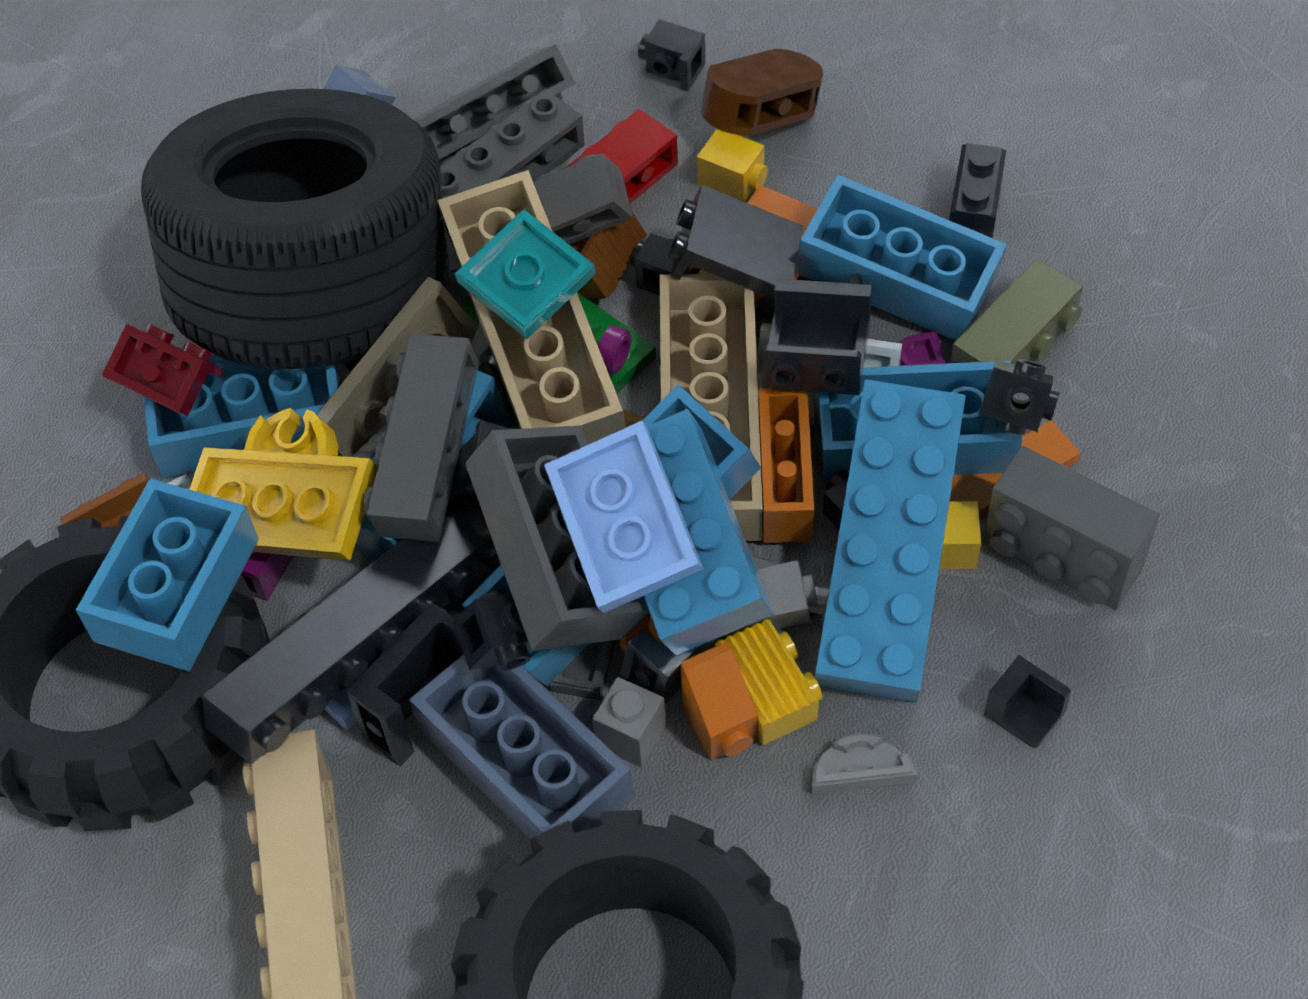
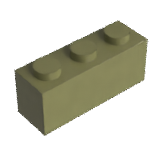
(1022, 318)

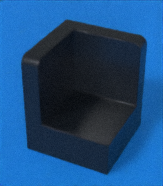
(1027, 702)

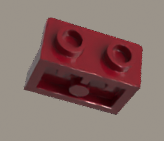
(158, 369)

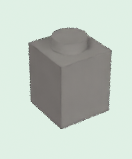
(788, 594)
(630, 721)

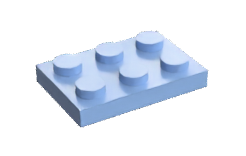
(623, 517)

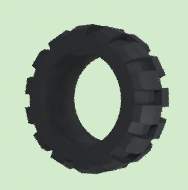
(126, 766)
(627, 868)

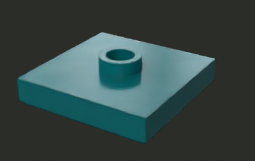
(525, 273)

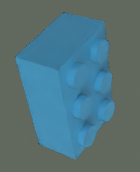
(168, 574)

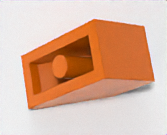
(718, 702)

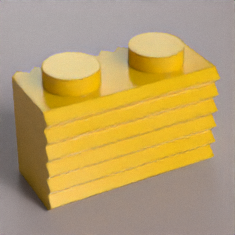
(777, 687)

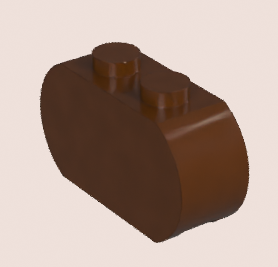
(761, 91)

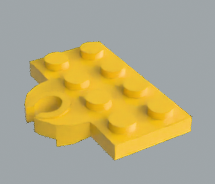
(295, 492)

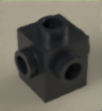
(1013, 414)
(493, 633)

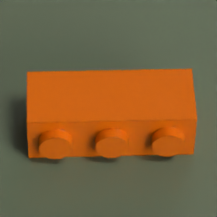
(785, 466)

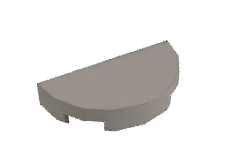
(861, 763)

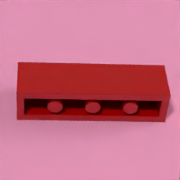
(640, 149)

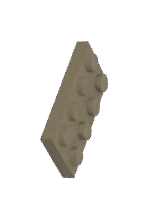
(366, 390)

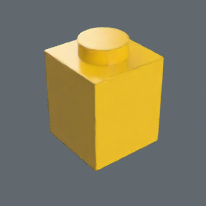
(731, 165)
(961, 536)

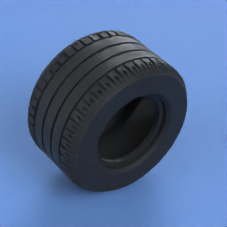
(294, 225)

